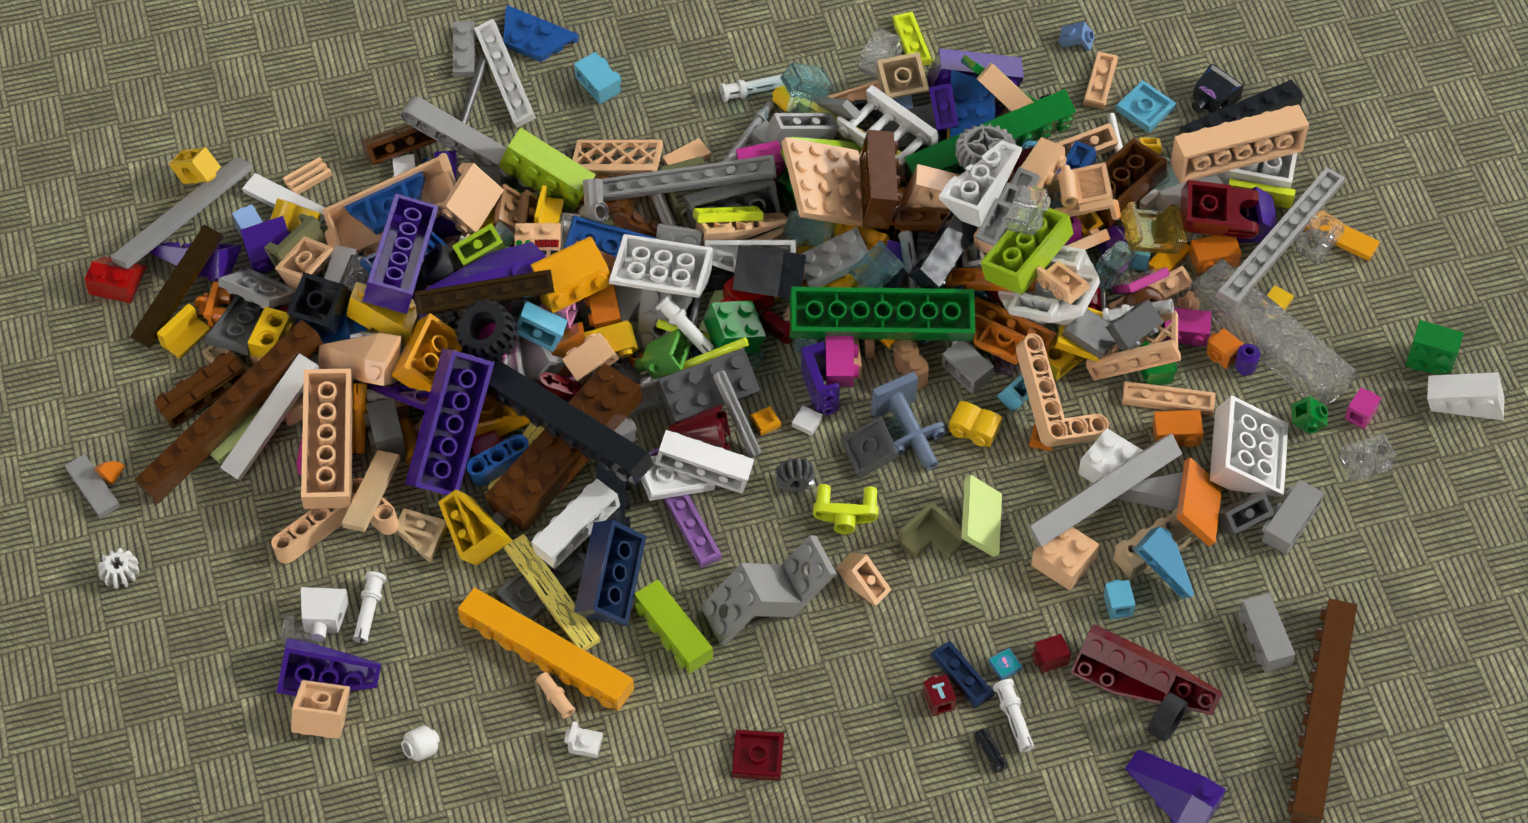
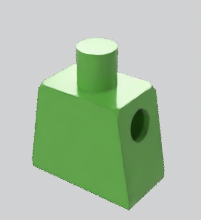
(664, 355)

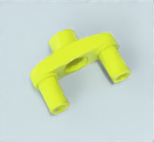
(845, 515)

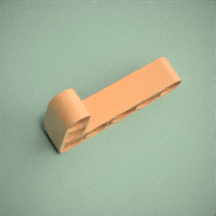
(1050, 400)
(321, 522)

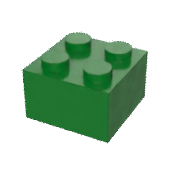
(734, 321)
(1434, 348)

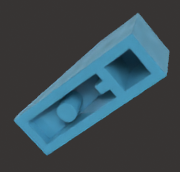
(1164, 558)

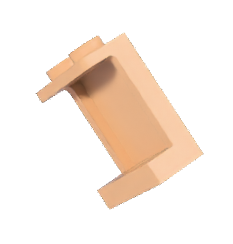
(470, 199)

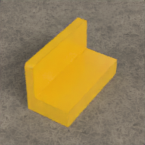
(548, 209)
(182, 332)

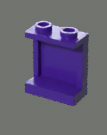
(944, 108)
(813, 364)

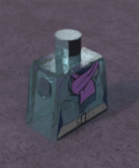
(1118, 260)

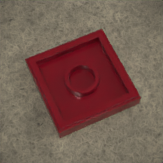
(758, 755)

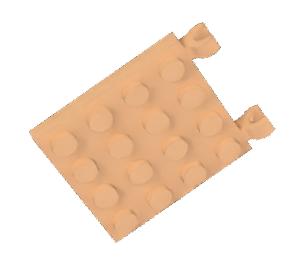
(824, 181)

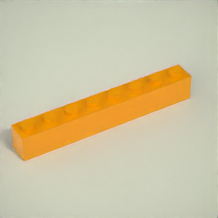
(545, 649)

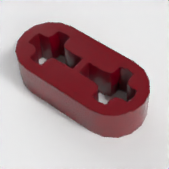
(775, 326)
(559, 385)

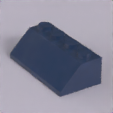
(610, 573)

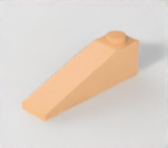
(369, 357)

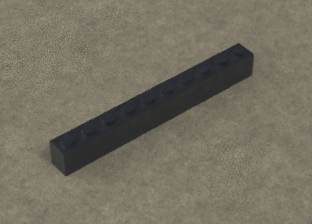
(568, 423)

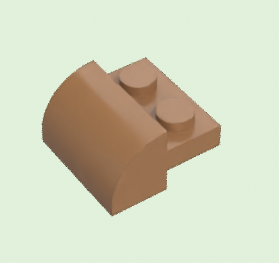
(515, 207)

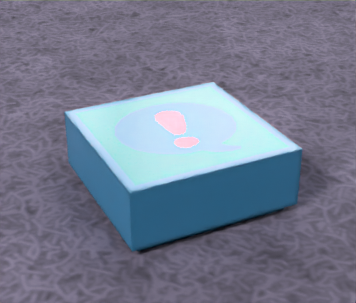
(1005, 664)

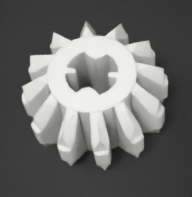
(118, 568)

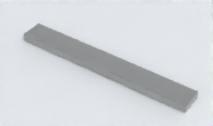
(688, 178)
(181, 213)
(1104, 490)

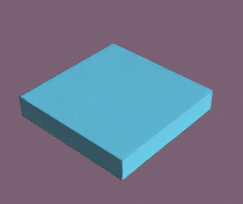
(1145, 106)

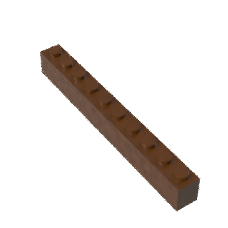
(226, 413)
(1323, 712)

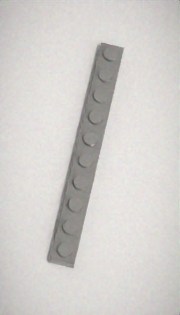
(1280, 238)

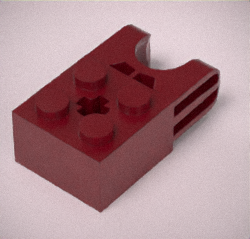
(1215, 209)

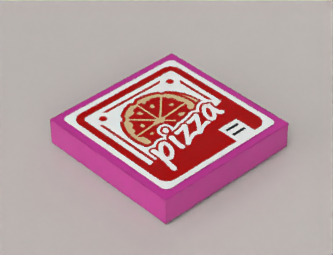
(1141, 280)

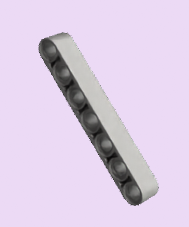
(456, 136)

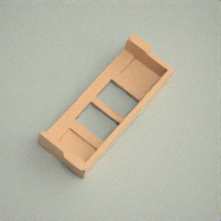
(1093, 191)
(350, 233)

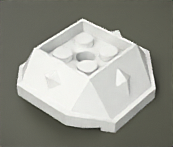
(1043, 304)

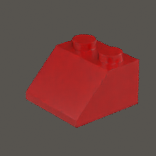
(112, 280)

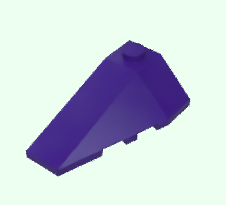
(217, 266)
(324, 665)
(1178, 791)

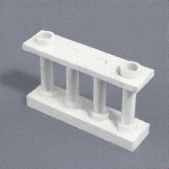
(892, 112)

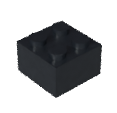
(319, 303)

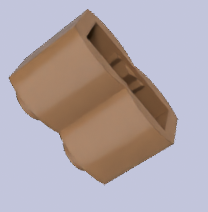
(908, 360)

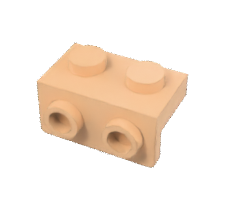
(1062, 282)

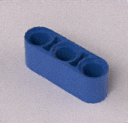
(487, 460)

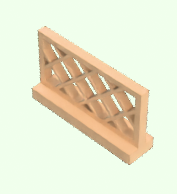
(617, 168)
(1140, 358)

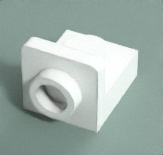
(583, 741)

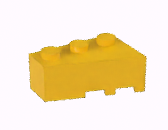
(381, 318)
(472, 528)

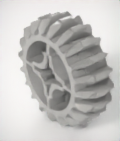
(977, 141)

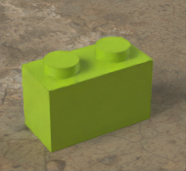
(478, 245)

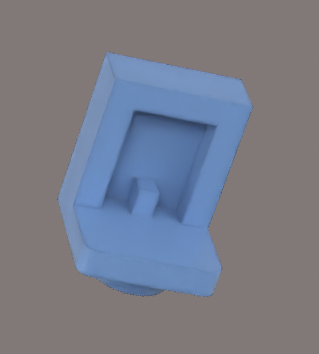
(1076, 34)

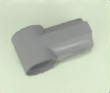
(593, 206)

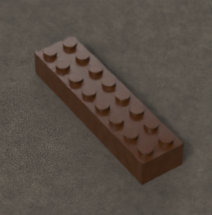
(549, 463)

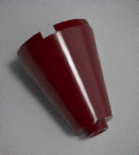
(707, 426)

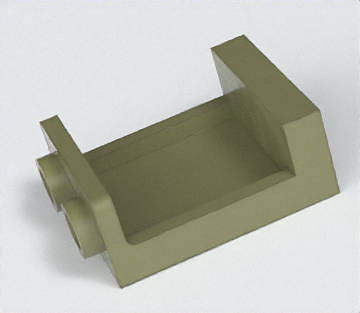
(308, 228)

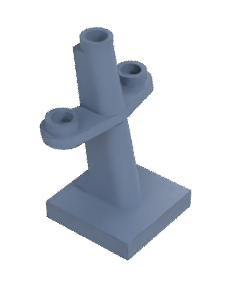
(895, 398)

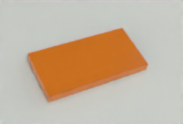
(1199, 502)

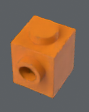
(1223, 348)

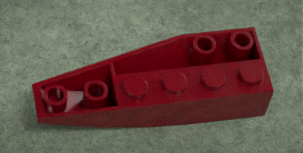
(1139, 673)

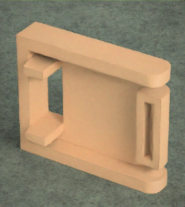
(1094, 238)

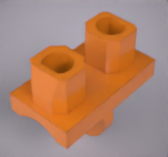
(210, 304)

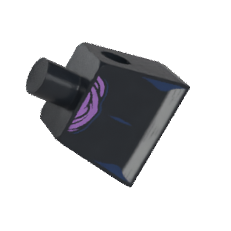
(1215, 90)

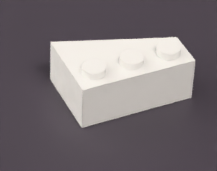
(1467, 395)

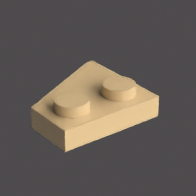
(421, 532)

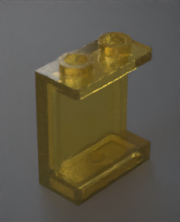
(1153, 229)

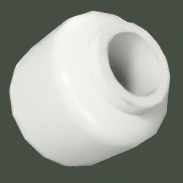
(420, 743)

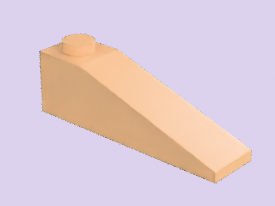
(740, 229)

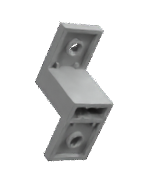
(650, 299)
(768, 590)

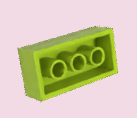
(541, 164)
(1017, 255)

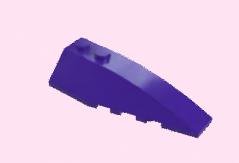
(494, 265)

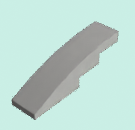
(995, 221)

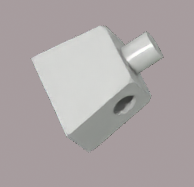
(323, 611)

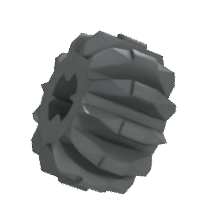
(795, 475)

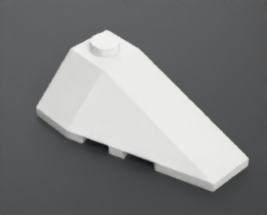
(976, 189)
(725, 251)

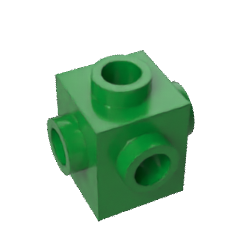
(1309, 415)

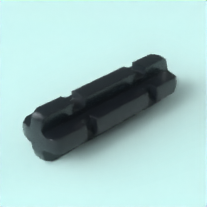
(991, 750)

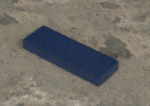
(962, 674)

